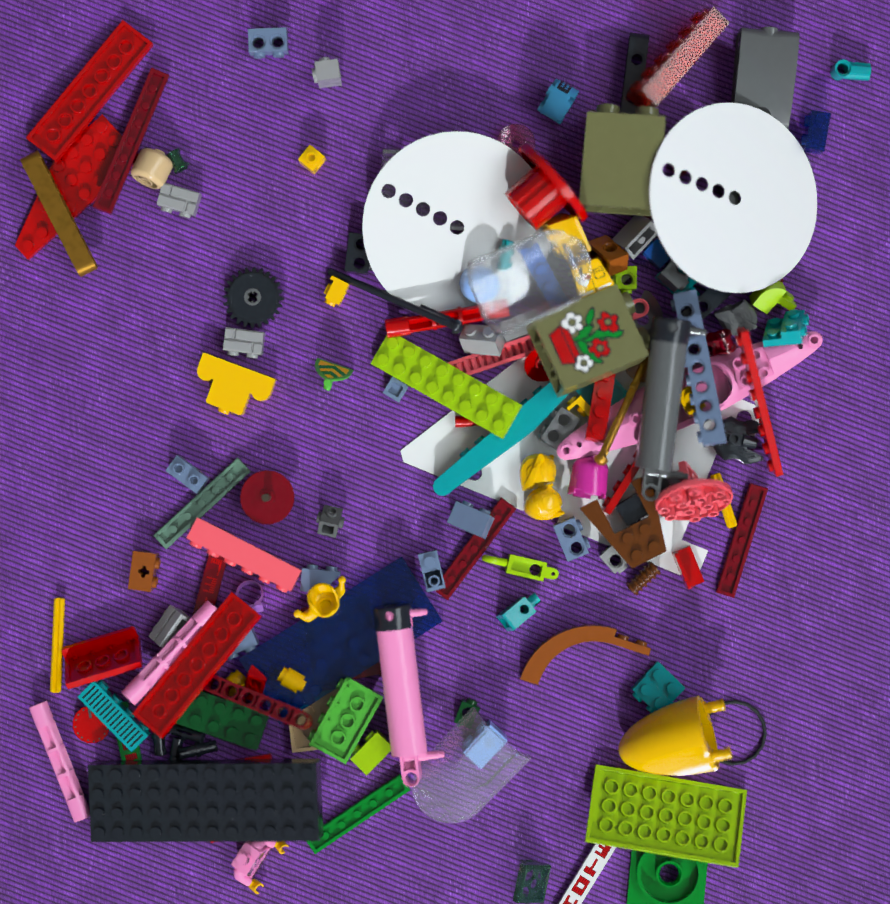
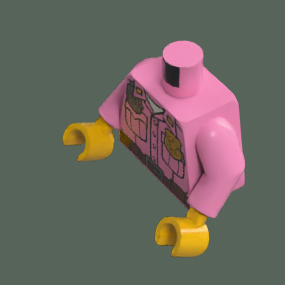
(250, 859)

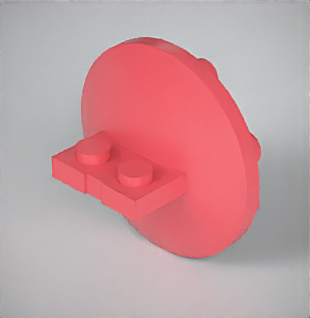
(693, 497)

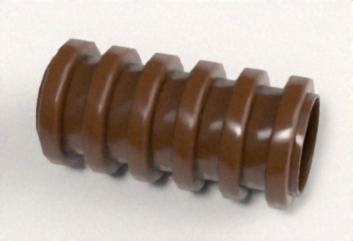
(643, 578)

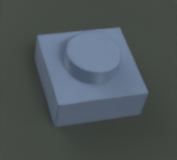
(395, 389)

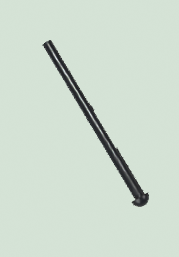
(454, 324)

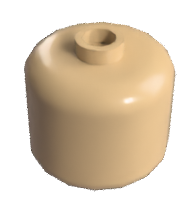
(151, 168)

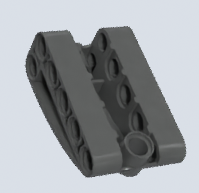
(766, 70)

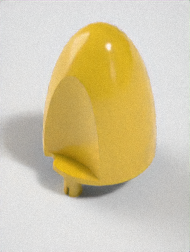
(675, 740)

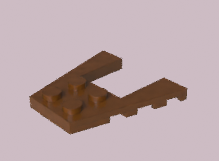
(638, 541)

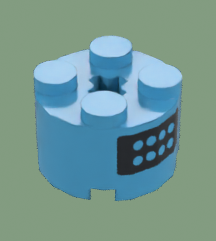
(558, 101)

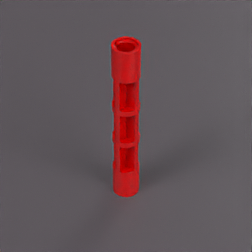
(406, 325)

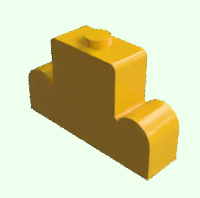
(233, 384)

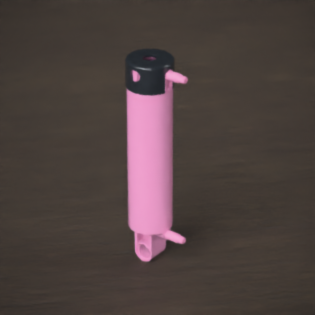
(402, 687)

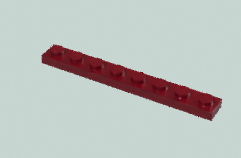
(131, 141)

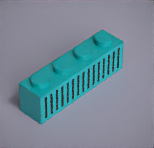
(114, 714)

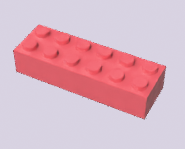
(244, 554)

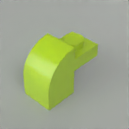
(768, 297)

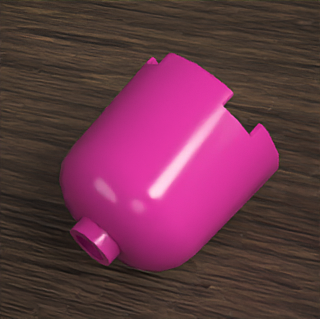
(588, 478)

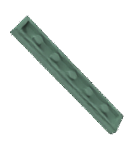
(202, 503)

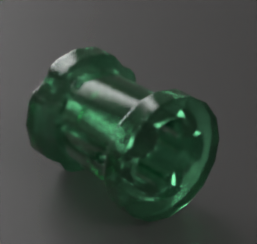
(178, 162)

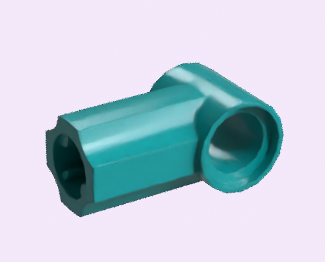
(852, 70)

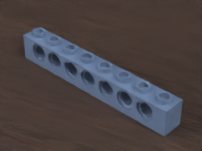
(717, 435)

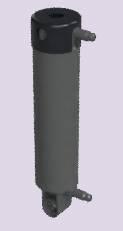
(662, 401)

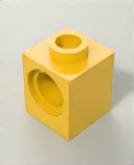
(312, 159)

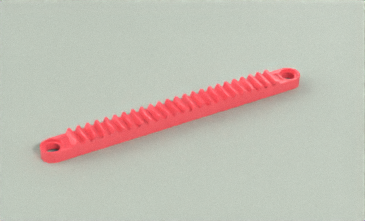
(512, 351)

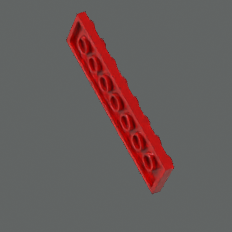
(89, 91)
(196, 665)

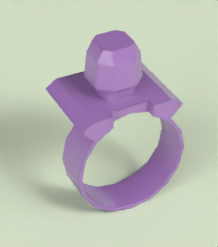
(257, 606)

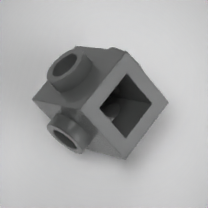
(329, 517)

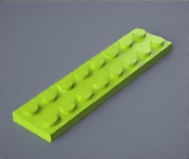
(447, 385)

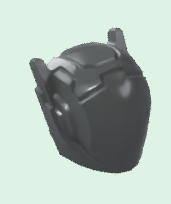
(736, 316)

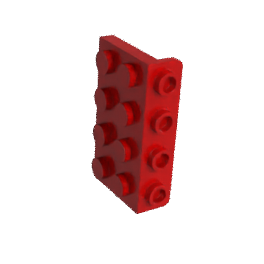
(102, 657)

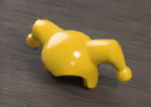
(322, 601)

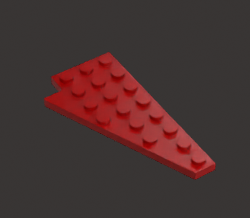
(78, 178)

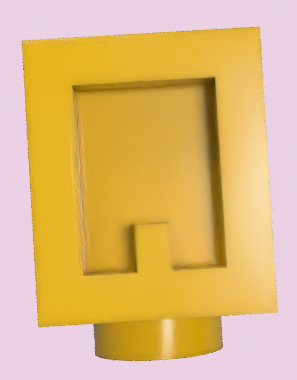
(685, 401)
(583, 406)

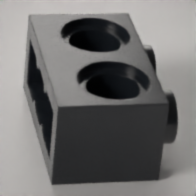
(354, 253)

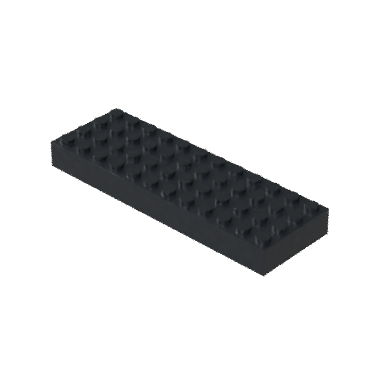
(205, 800)

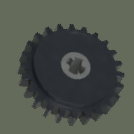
(239, 297)

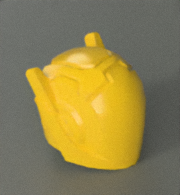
(537, 471)
(543, 503)

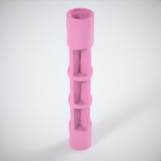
(168, 654)
(60, 761)

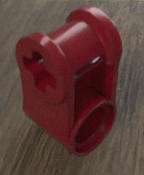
(720, 343)

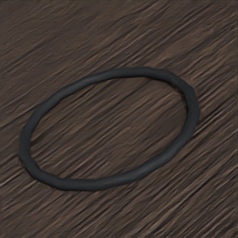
(763, 737)

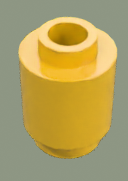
(238, 678)
(292, 679)

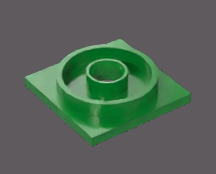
(648, 888)

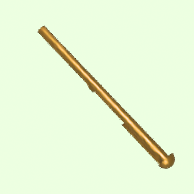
(601, 459)

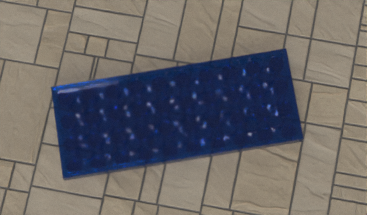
(339, 643)

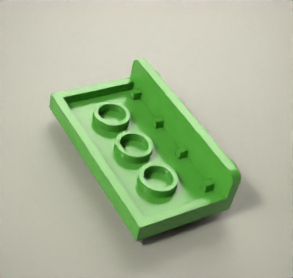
(345, 719)

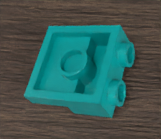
(786, 330)
(657, 688)

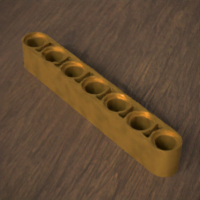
(59, 213)

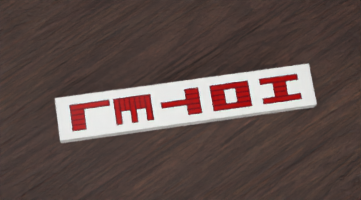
(587, 874)

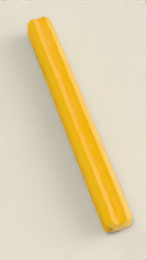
(57, 644)

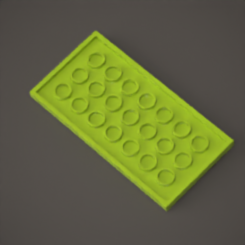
(666, 816)

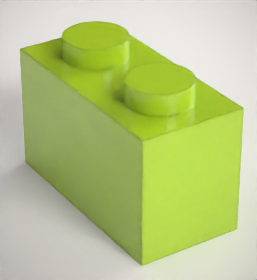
(371, 752)

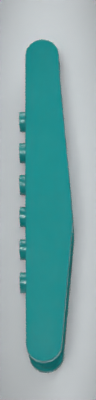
(492, 446)

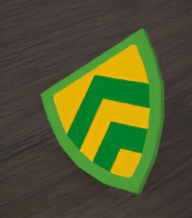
(331, 372)

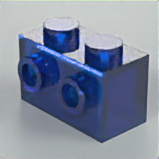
(816, 132)

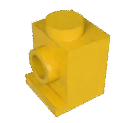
(336, 292)

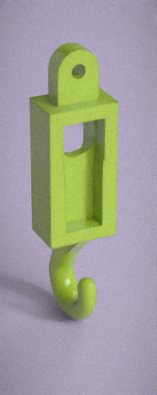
(521, 566)

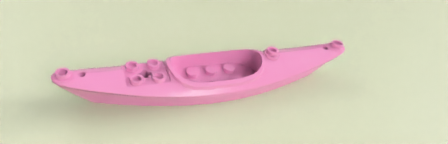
(729, 384)

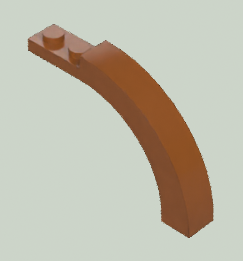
(571, 636)

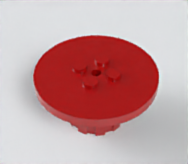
(542, 192)

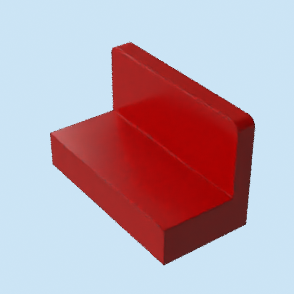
(688, 567)

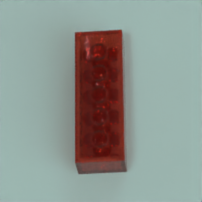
(677, 58)

